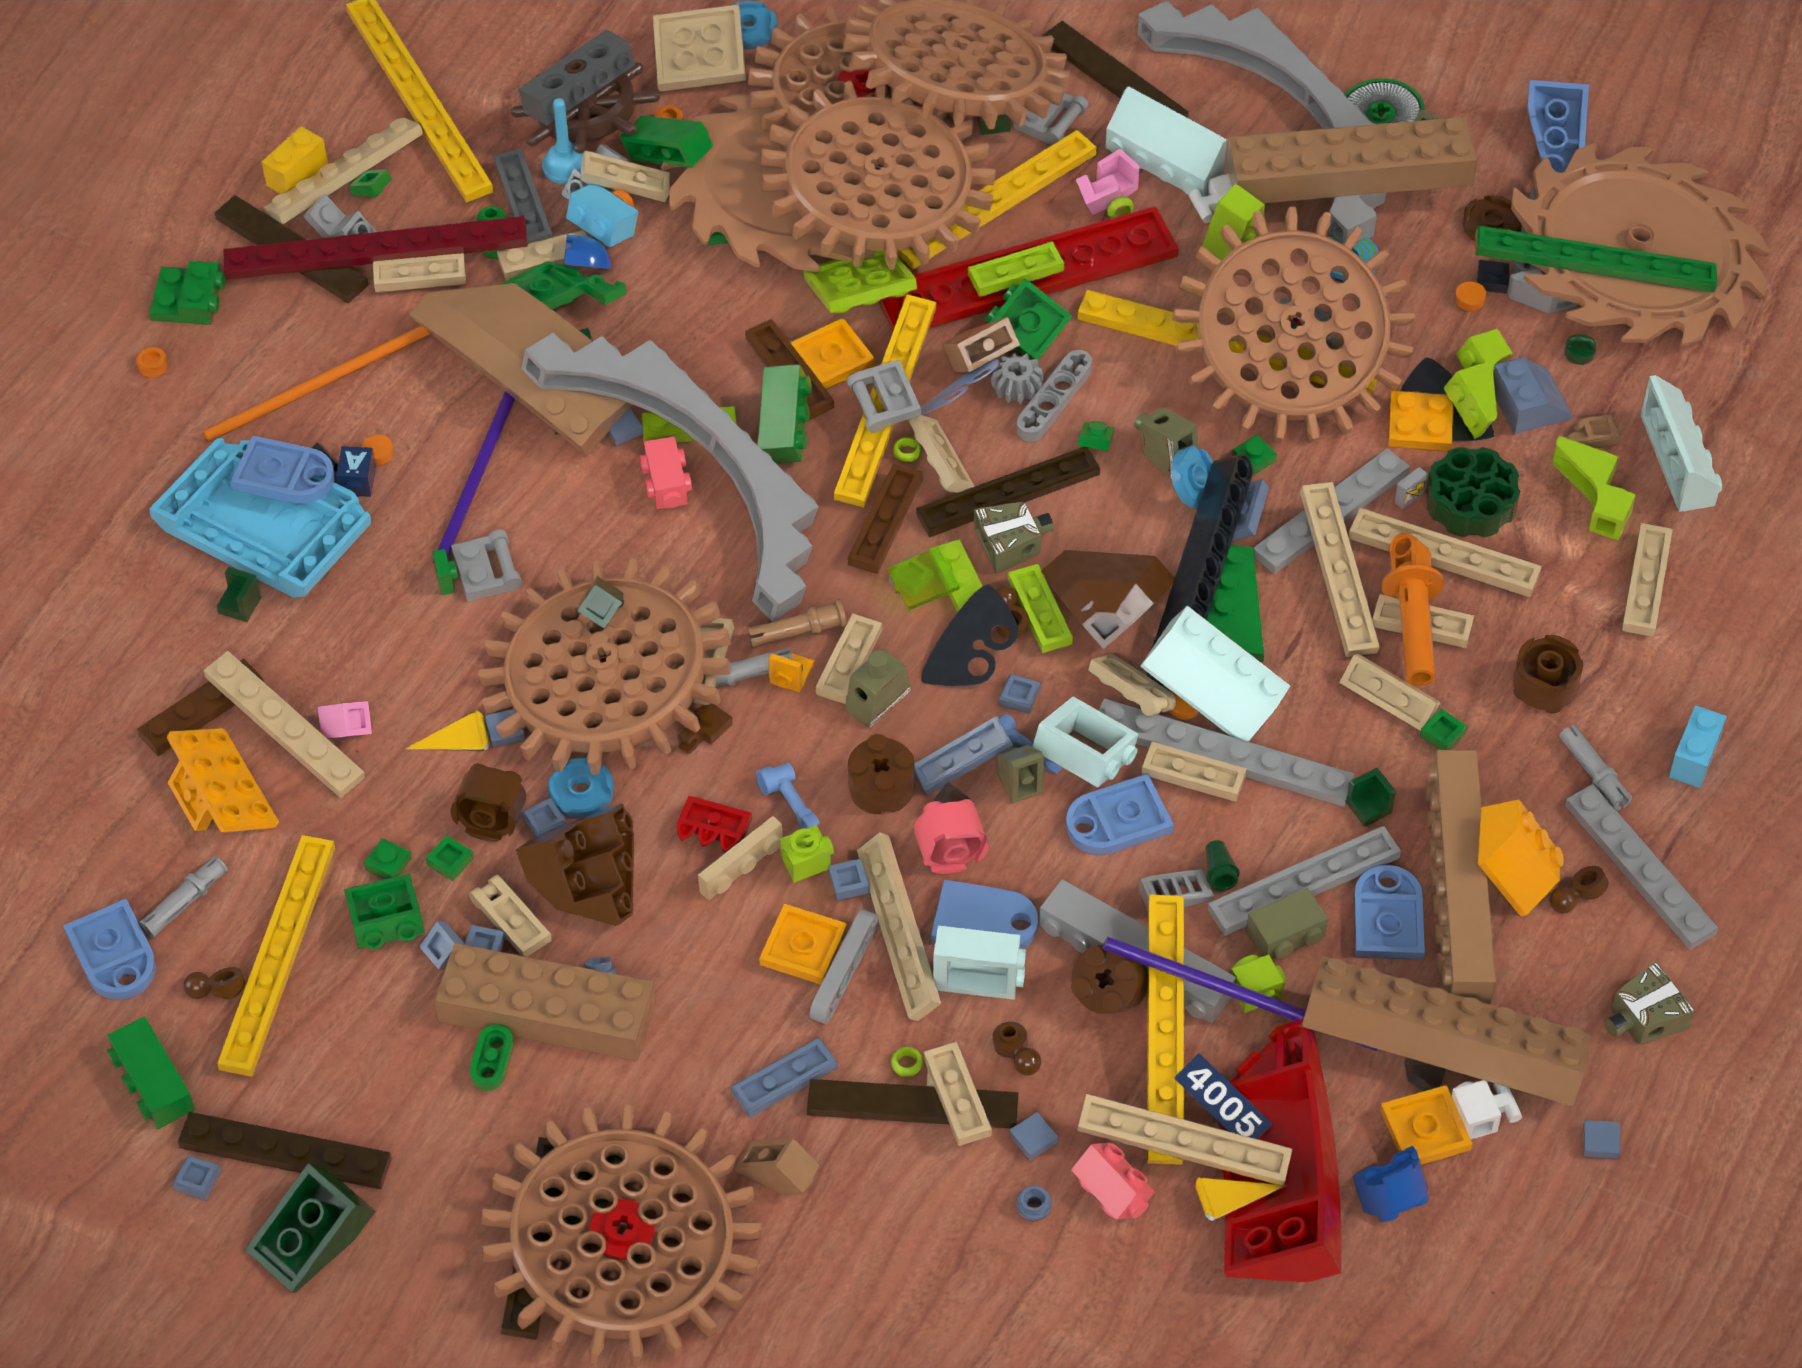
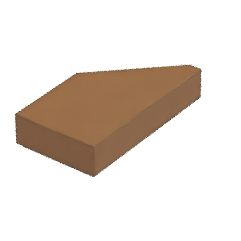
(1596, 431)

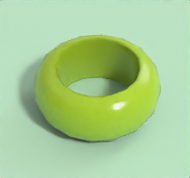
(1118, 202)
(903, 457)
(903, 1071)

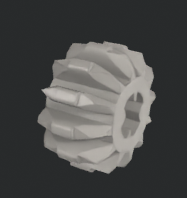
(1017, 378)

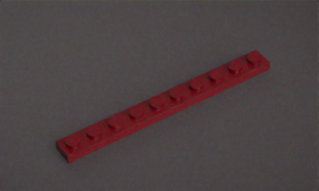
(375, 246)

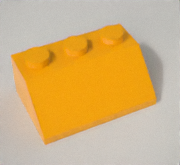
(1518, 855)

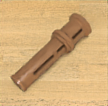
(813, 620)

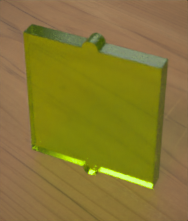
(923, 578)

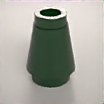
(1220, 866)

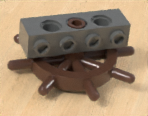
(585, 85)

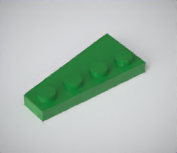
(1236, 602)

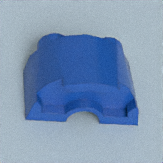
(1393, 1186)

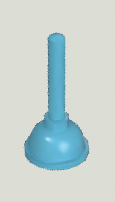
(561, 157)

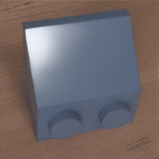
(1528, 395)

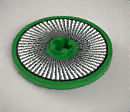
(1388, 96)

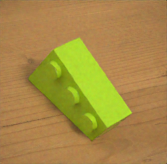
(1237, 211)

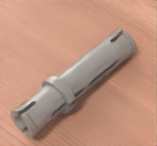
(750, 667)
(1603, 777)
(193, 888)

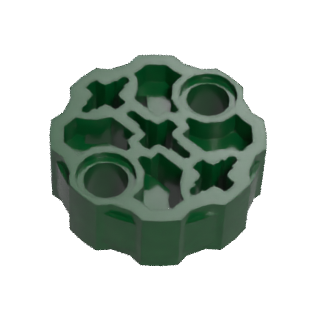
(1473, 491)

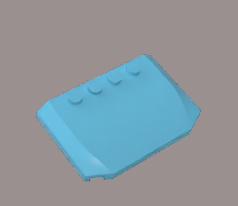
(264, 536)

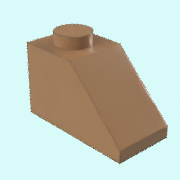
(980, 345)
(778, 1165)

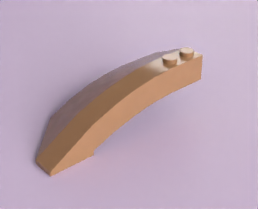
(491, 333)

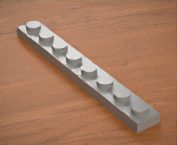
(1261, 762)

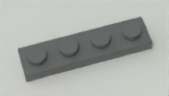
(522, 193)

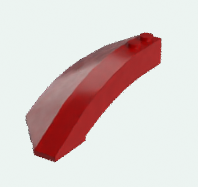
(1297, 1227)

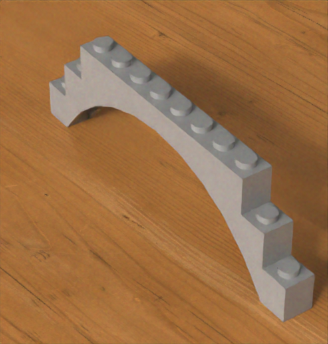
(1262, 48)
(657, 384)

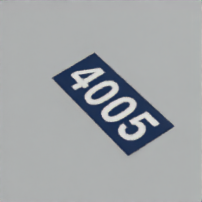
(1222, 1099)

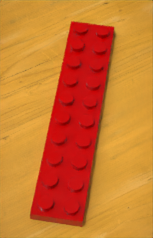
(1087, 256)

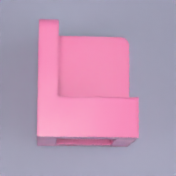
(1123, 168)
(1099, 193)
(345, 719)

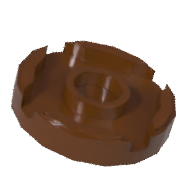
(1489, 212)

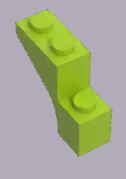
(1473, 387)
(1592, 474)

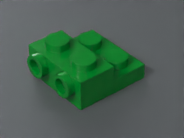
(188, 293)
(1033, 318)
(384, 911)

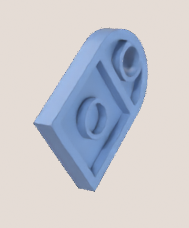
(283, 471)
(1119, 817)
(985, 910)
(1388, 919)
(110, 947)

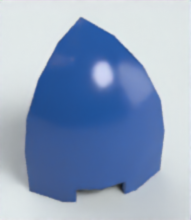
(586, 252)

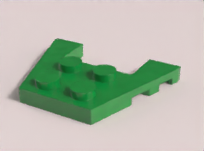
(560, 284)

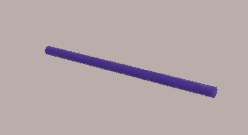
(476, 473)
(1206, 980)

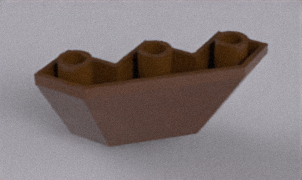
(1107, 588)
(585, 865)

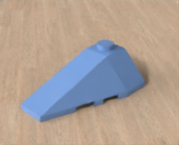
(1558, 119)

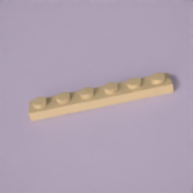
(336, 174)
(1450, 553)
(1339, 569)
(284, 724)
(899, 927)
(1184, 1139)

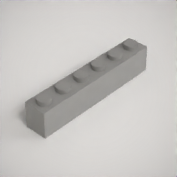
(1088, 922)

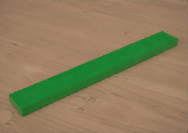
(1596, 259)

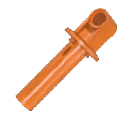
(1414, 584)

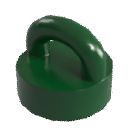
(1580, 349)

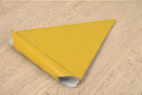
(464, 734)
(1225, 1196)

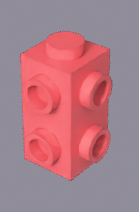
(666, 478)
(1113, 1181)

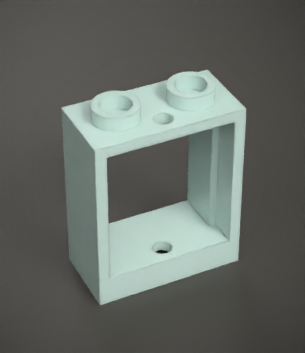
(1076, 756)
(978, 962)

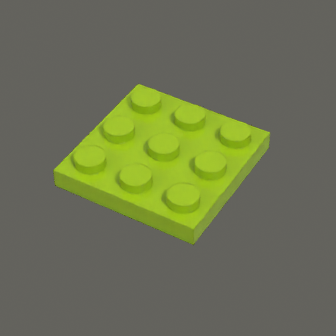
(845, 286)

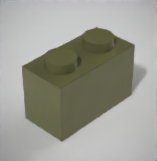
(1287, 924)

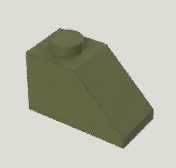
(1021, 772)

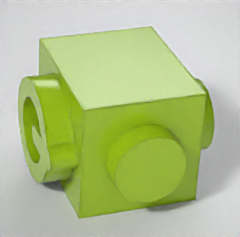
(806, 853)
(1260, 976)

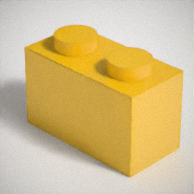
(294, 160)

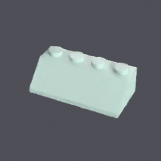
(1166, 142)
(1679, 446)
(1215, 675)

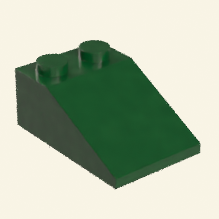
(309, 1227)

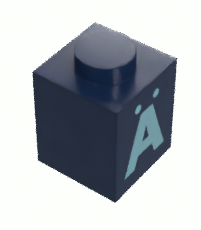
(356, 470)

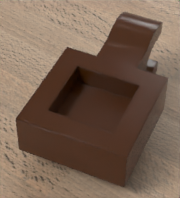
(712, 723)

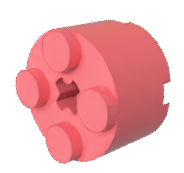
(950, 836)

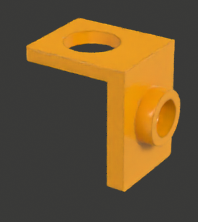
(788, 673)

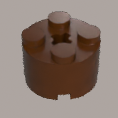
(1547, 673)
(881, 775)
(489, 802)
(1093, 987)

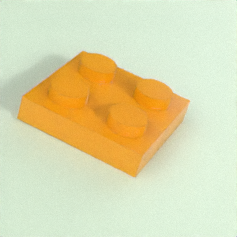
(834, 353)
(1420, 421)
(803, 944)
(1428, 1123)

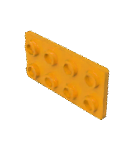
(216, 783)

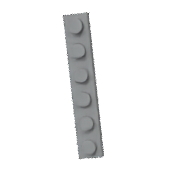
(1352, 493)
(1641, 867)
(1316, 873)

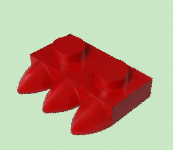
(713, 822)

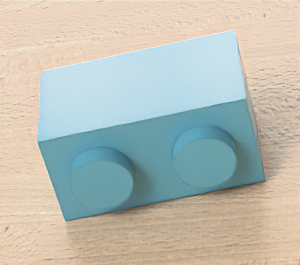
(602, 214)
(1697, 746)

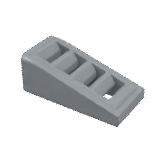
(1163, 882)

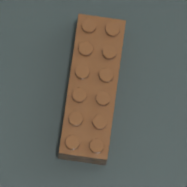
(546, 1001)

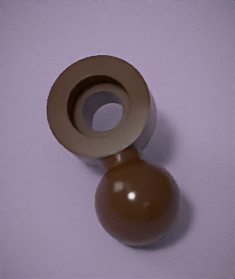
(1021, 617)
(1587, 884)
(224, 983)
(1026, 1060)

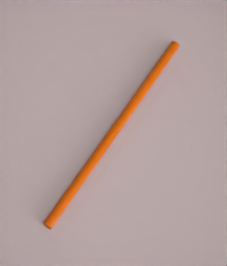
(314, 383)

